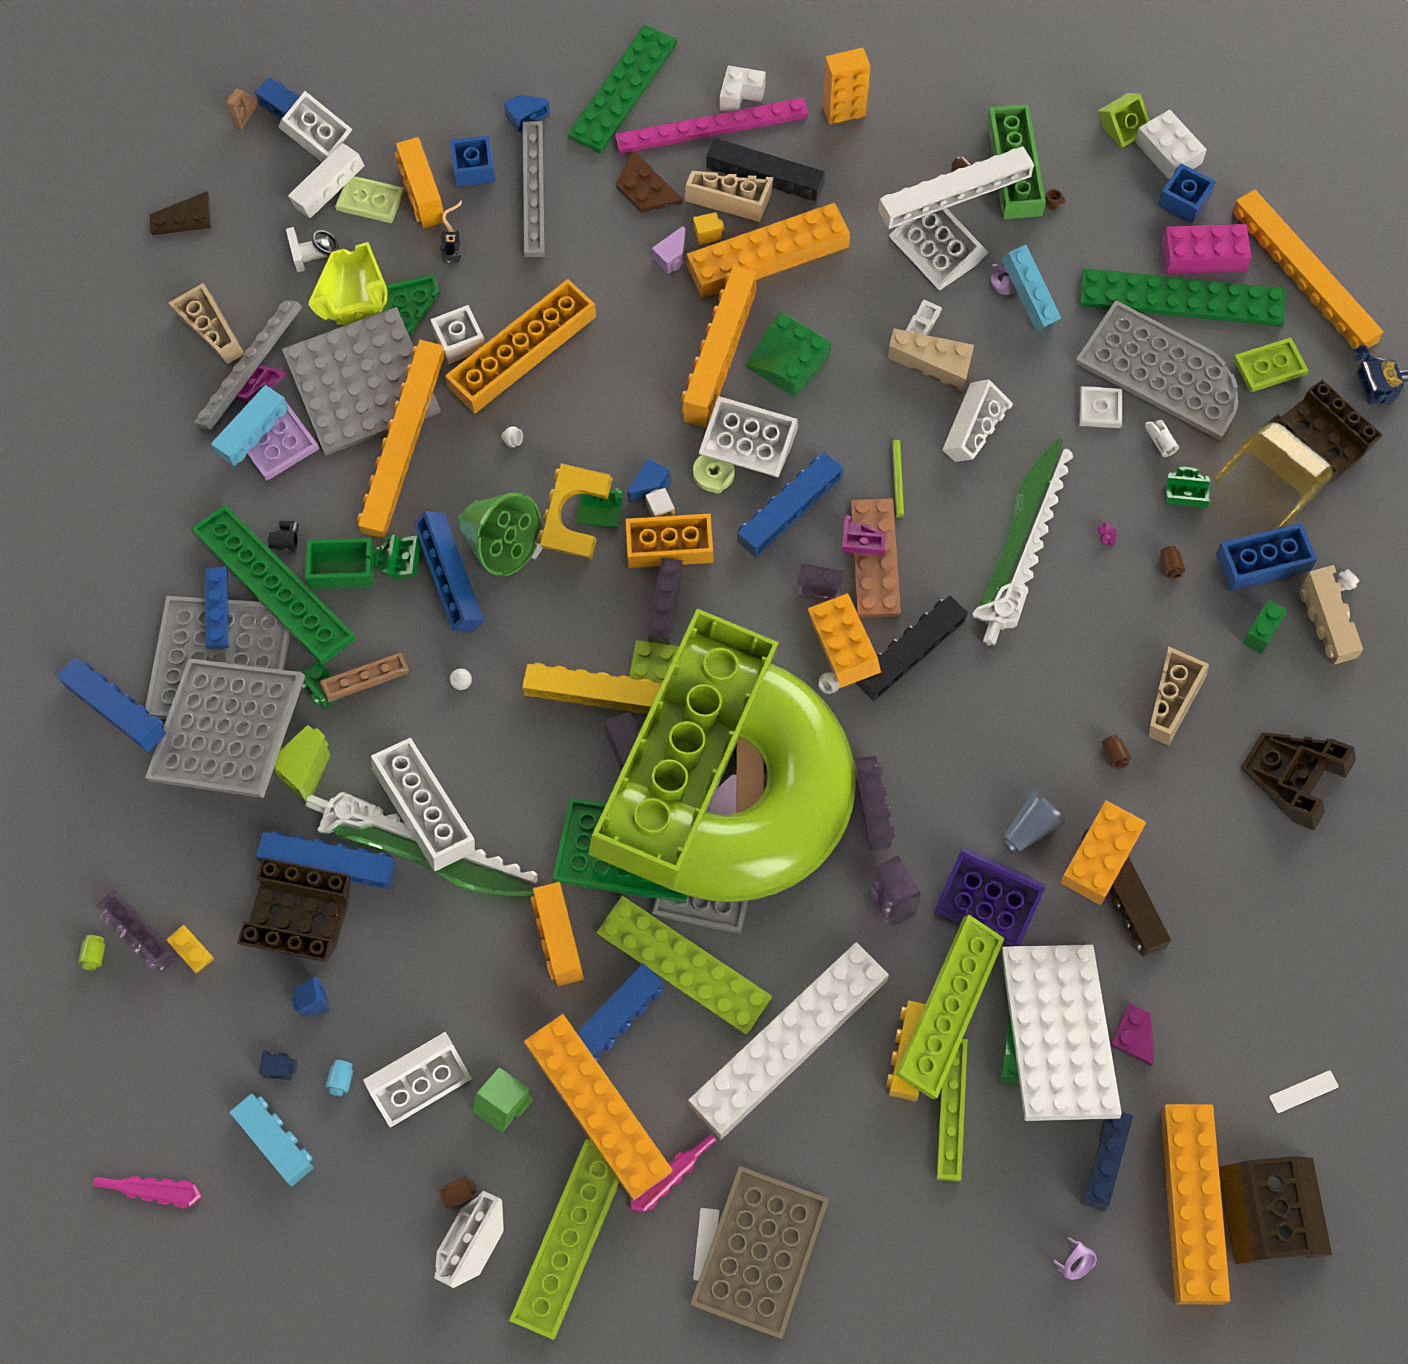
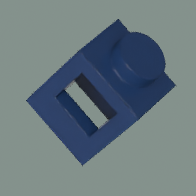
(277, 1066)

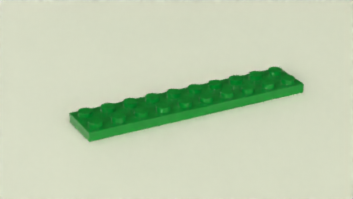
(1184, 297)
(273, 584)

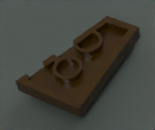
(183, 216)

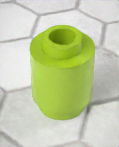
(91, 952)

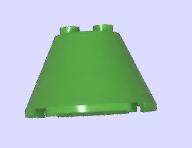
(501, 531)

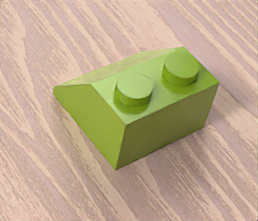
(1123, 118)

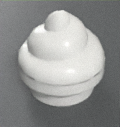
(512, 436)
(1347, 580)
(460, 679)
(828, 683)

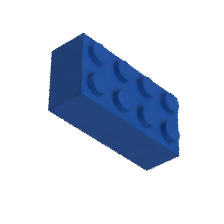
(1266, 556)

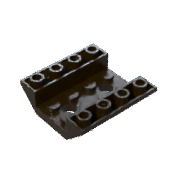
(1331, 427)
(302, 895)
(1258, 1210)

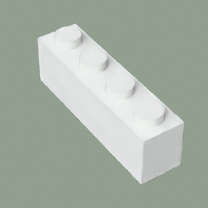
(326, 180)

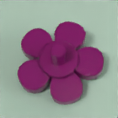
(1107, 534)

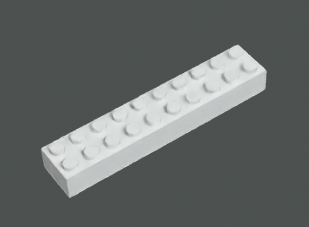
(788, 1040)

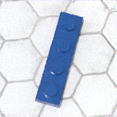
(216, 608)

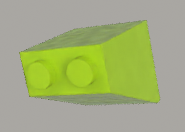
(303, 762)

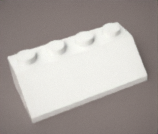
(417, 1079)

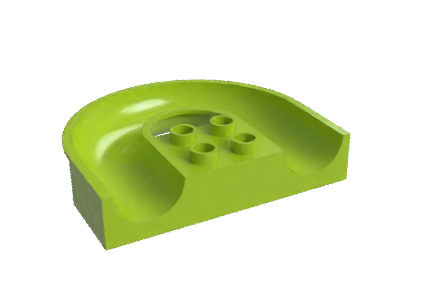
(710, 698)

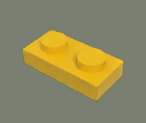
(190, 949)

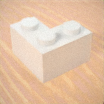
(740, 85)

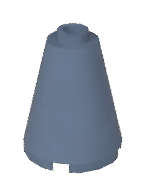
(1032, 823)

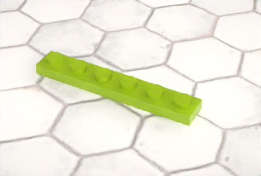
(952, 1118)

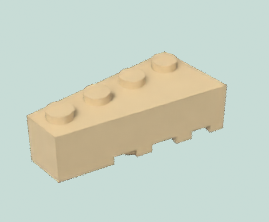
(729, 193)
(205, 318)
(933, 356)
(1330, 615)
(1177, 690)

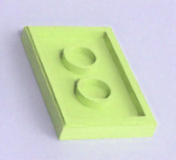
(370, 199)

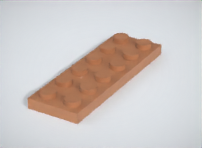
(875, 574)

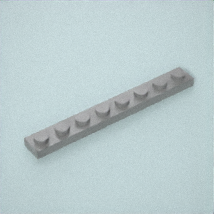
(533, 189)
(247, 365)

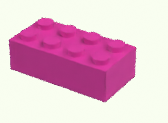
(1206, 249)

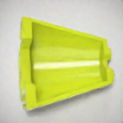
(349, 287)

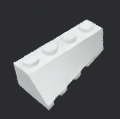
(976, 420)

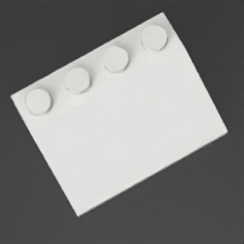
(939, 246)
(749, 436)

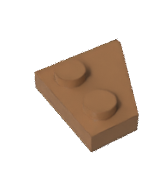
(241, 107)

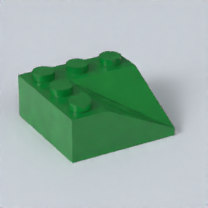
(789, 354)

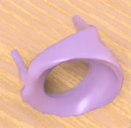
(1005, 287)
(1087, 1261)

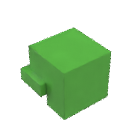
(501, 1100)

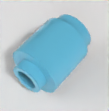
(339, 1078)

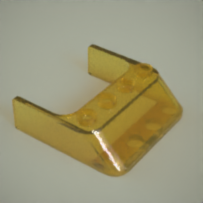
(1288, 459)

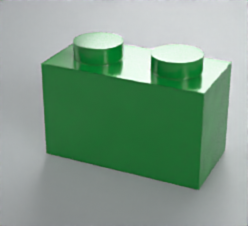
(1264, 626)

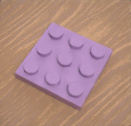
(282, 446)

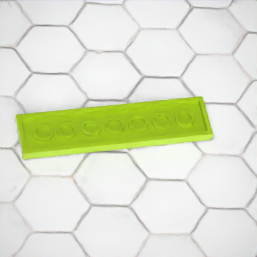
(684, 965)
(950, 1007)
(566, 1245)

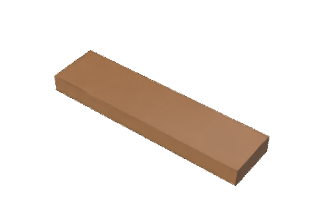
(364, 677)

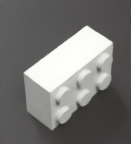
(314, 127)
(1169, 144)

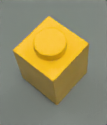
(708, 228)

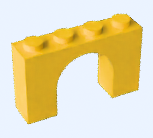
(570, 482)

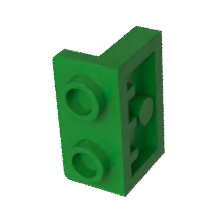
(312, 680)

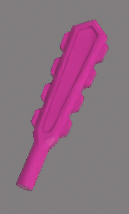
(682, 1164)
(164, 1191)

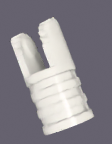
(1162, 438)

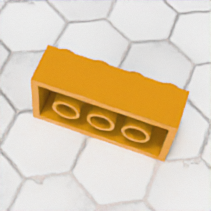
(846, 85)
(419, 182)
(669, 537)
(844, 640)
(1103, 852)
(559, 939)

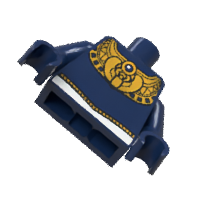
(1379, 377)

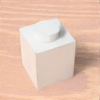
(659, 503)

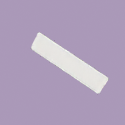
(1303, 1091)
(707, 1228)

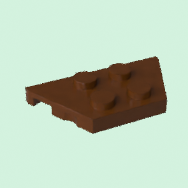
(645, 186)

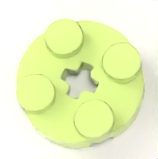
(709, 482)

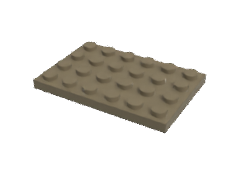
(759, 1252)

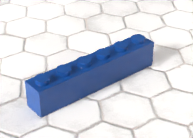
(789, 504)
(448, 572)
(111, 704)
(360, 864)
(621, 1010)

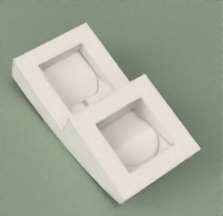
(924, 318)

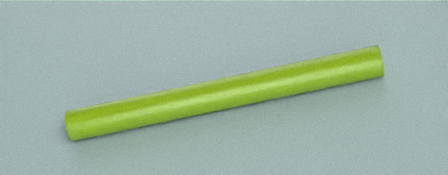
(898, 486)

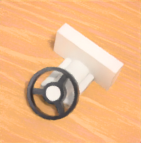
(310, 250)

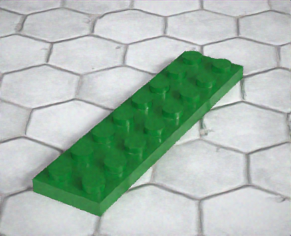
(622, 89)

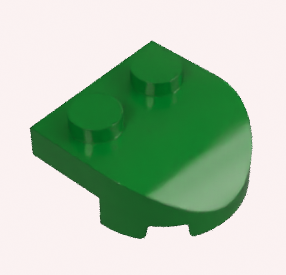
(1187, 488)
(398, 557)

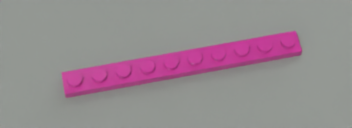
(711, 125)

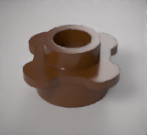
(1054, 194)

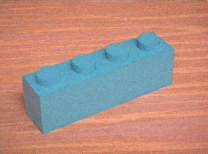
(1031, 287)
(249, 425)
(272, 1140)

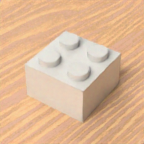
(458, 333)

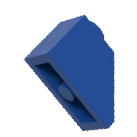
(525, 109)
(650, 477)
(310, 997)

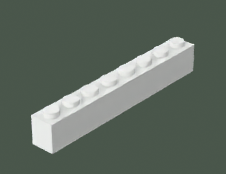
(955, 187)

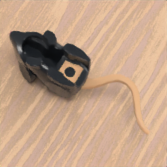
(450, 241)

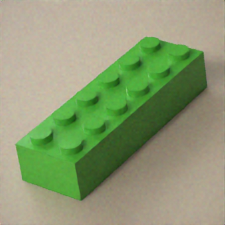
(1011, 129)

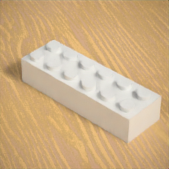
(422, 804)

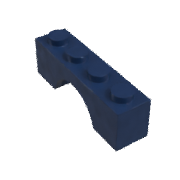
(1107, 1162)

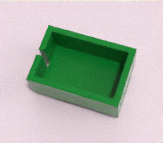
(340, 563)

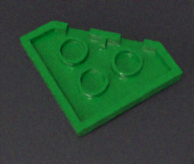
(412, 299)

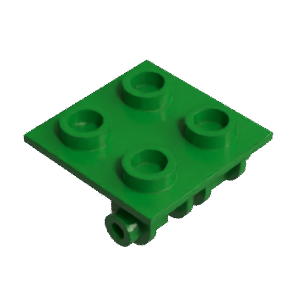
(601, 511)

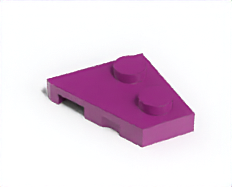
(262, 376)
(862, 539)
(1135, 1034)

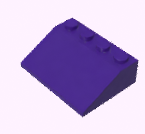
(991, 895)

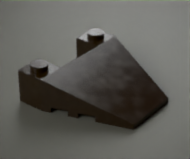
(1292, 767)

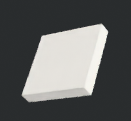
(1100, 407)

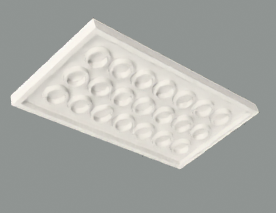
(1060, 1033)

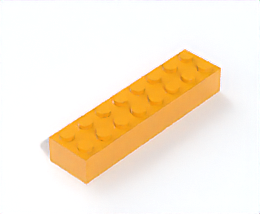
(770, 248)
(520, 346)
(719, 346)
(598, 1107)
(1194, 1204)

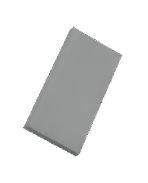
(704, 913)

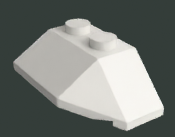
(470, 1240)

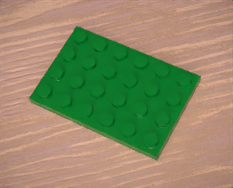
(583, 870)

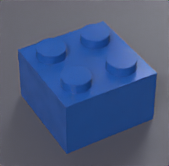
(472, 161)
(1186, 193)

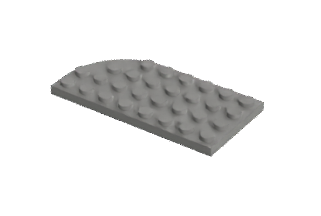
(1162, 369)

